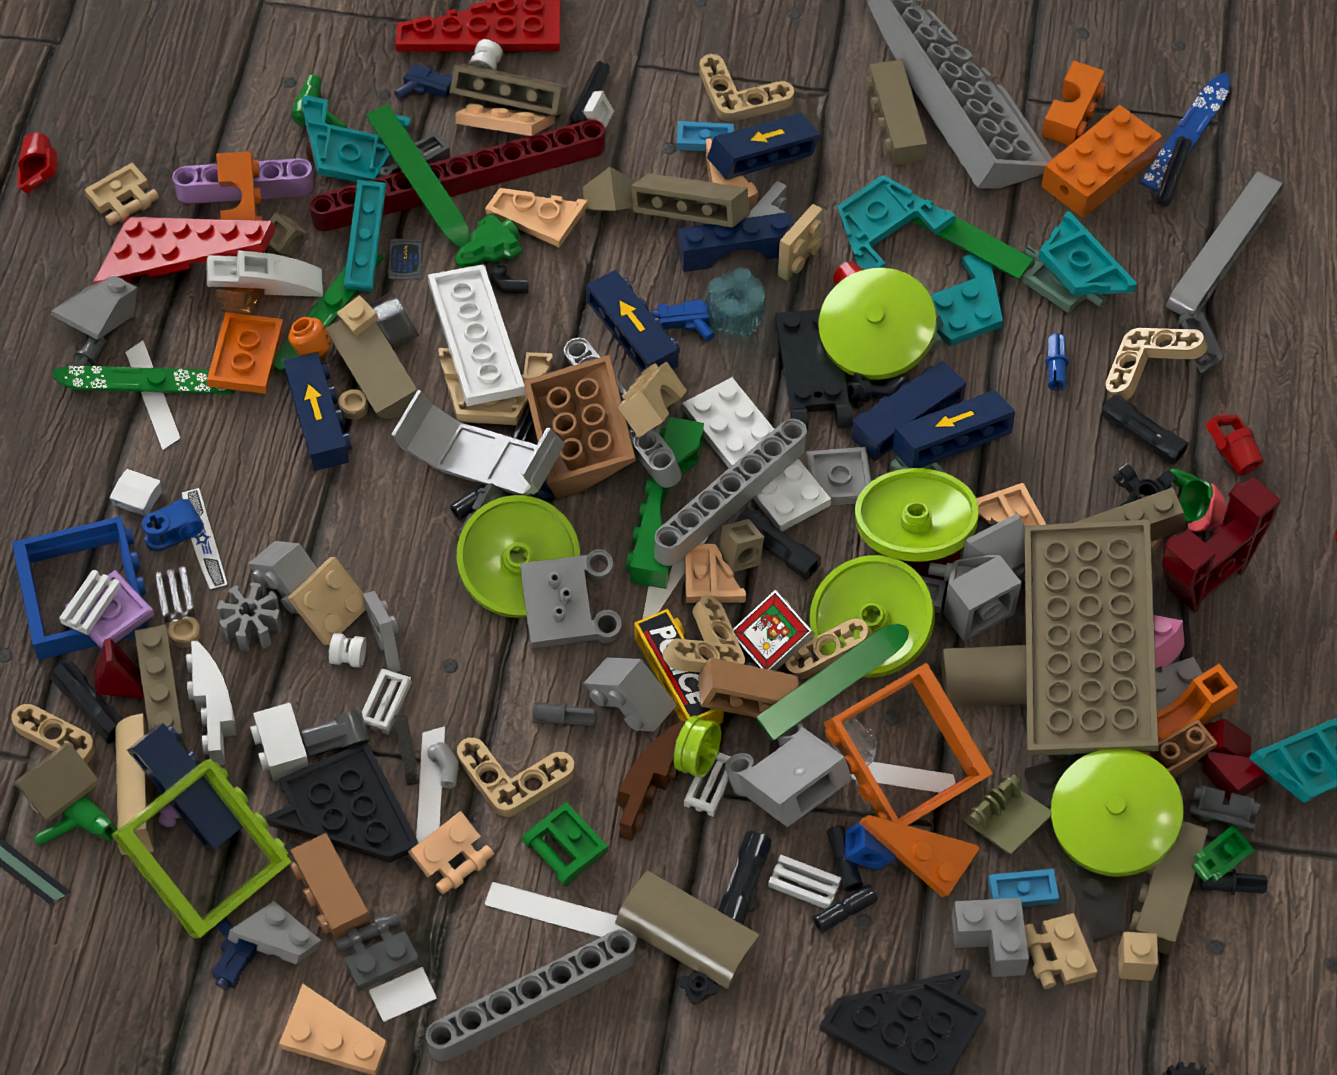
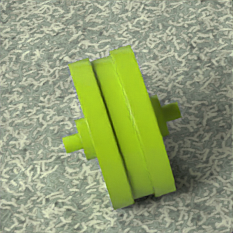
(697, 746)

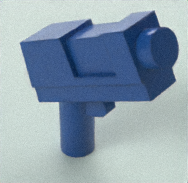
(689, 315)

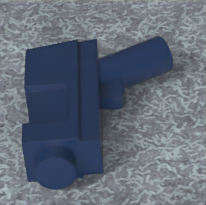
(423, 79)
(233, 959)

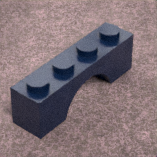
(704, 244)

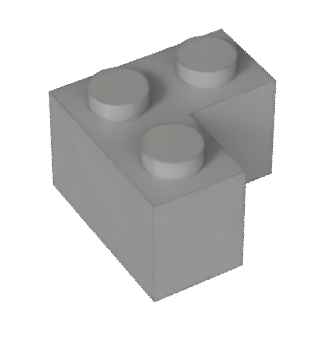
(282, 568)
(633, 690)
(996, 926)

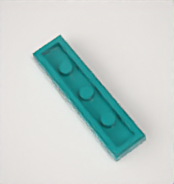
(365, 236)

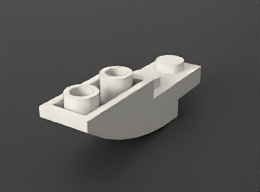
(265, 271)
(212, 699)

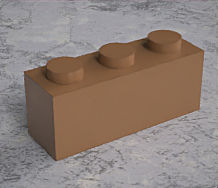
(742, 687)
(328, 887)

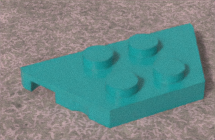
(1082, 261)
(1304, 761)

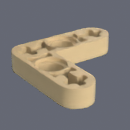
(739, 99)
(1143, 344)
(710, 618)
(811, 666)
(47, 721)
(507, 787)

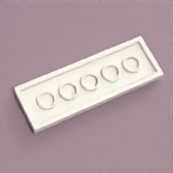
(476, 335)
(733, 429)

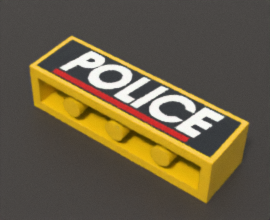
(652, 637)

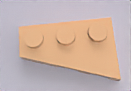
(539, 216)
(331, 1035)

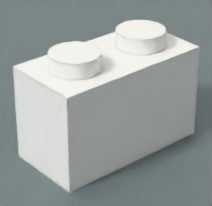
(280, 740)

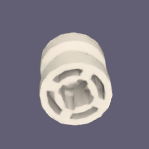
(486, 55)
(347, 650)

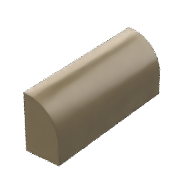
(375, 368)
(985, 675)
(687, 929)

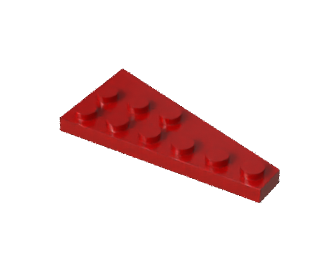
(509, 23)

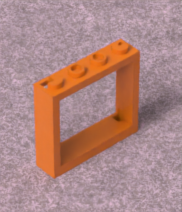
(949, 725)

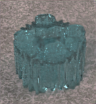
(736, 302)

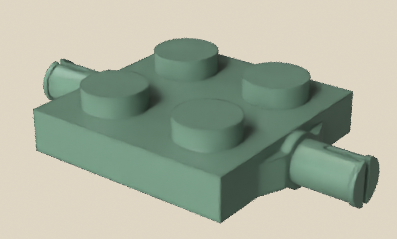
(1048, 285)

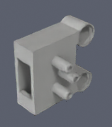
(559, 600)
(792, 777)

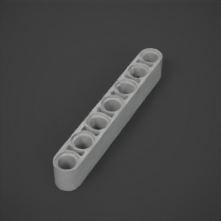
(1225, 245)
(649, 447)
(744, 478)
(523, 1008)

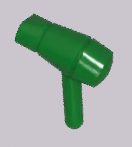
(312, 88)
(81, 814)

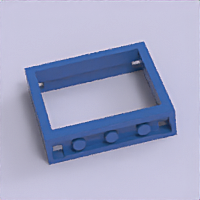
(63, 543)

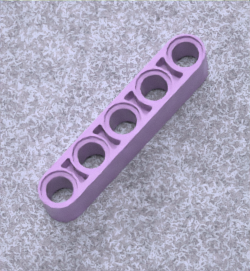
(276, 180)

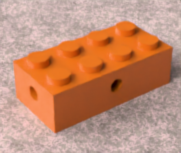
(1101, 161)

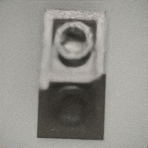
(393, 321)

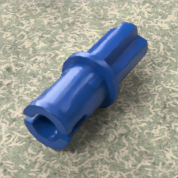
(1057, 361)

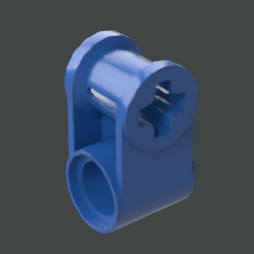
(173, 523)

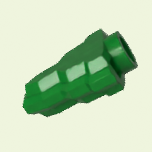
(490, 242)

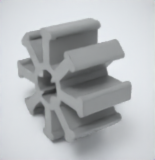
(250, 617)

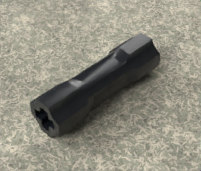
(1162, 441)
(795, 555)
(76, 686)
(750, 861)

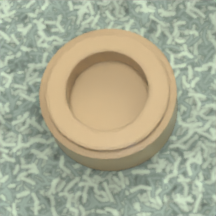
(353, 404)
(184, 631)

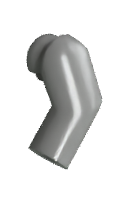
(442, 753)

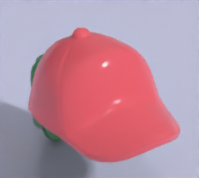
(1201, 502)

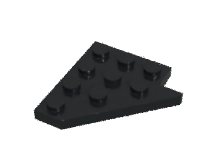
(348, 802)
(910, 1025)

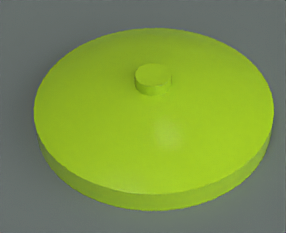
(878, 323)
(916, 514)
(503, 537)
(881, 594)
(1117, 812)

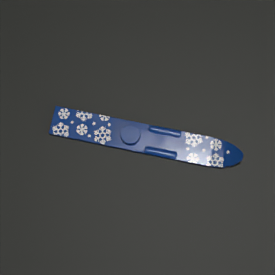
(1191, 126)

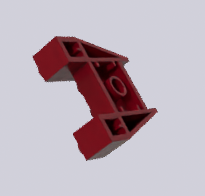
(1199, 568)

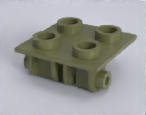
(1008, 816)

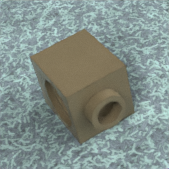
(287, 236)
(741, 545)

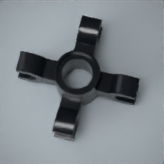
(1128, 479)

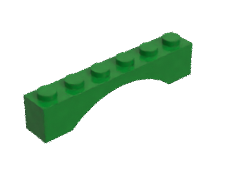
(686, 442)

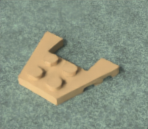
(502, 411)

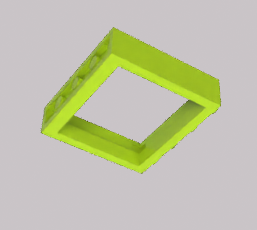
(253, 823)

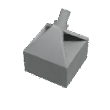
(978, 593)

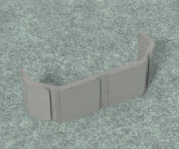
(473, 451)

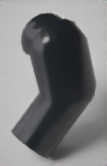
(506, 283)
(890, 387)

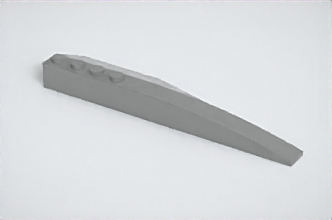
(965, 105)

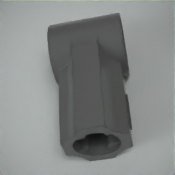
(342, 732)

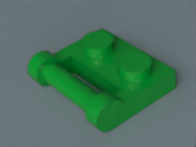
(573, 836)

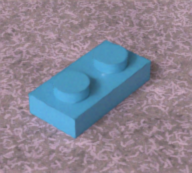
(693, 135)
(1033, 887)

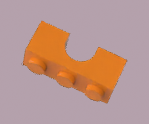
(1067, 120)
(239, 171)

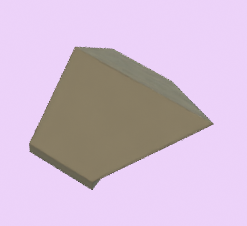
(608, 192)

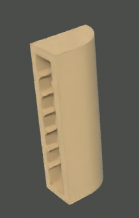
(133, 785)

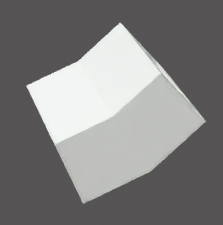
(136, 492)

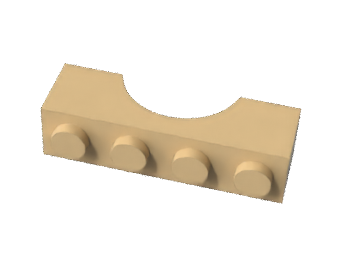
(649, 397)

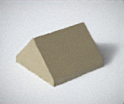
(57, 782)

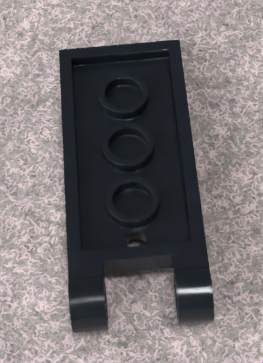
(810, 370)

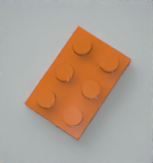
(245, 352)

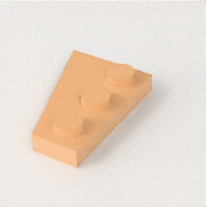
(504, 120)

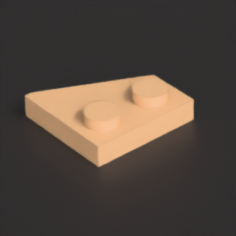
(1008, 502)
(710, 576)

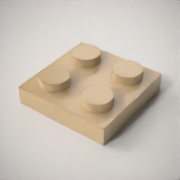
(800, 242)
(328, 600)

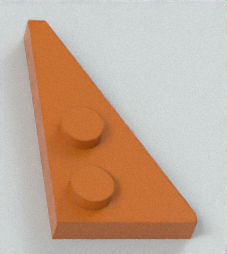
(929, 855)

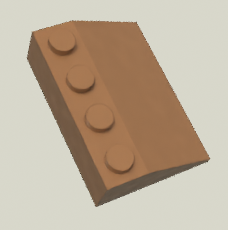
(584, 412)

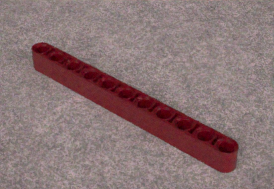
(472, 171)

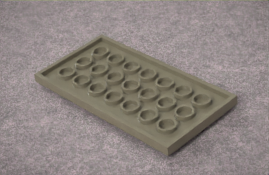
(1090, 638)

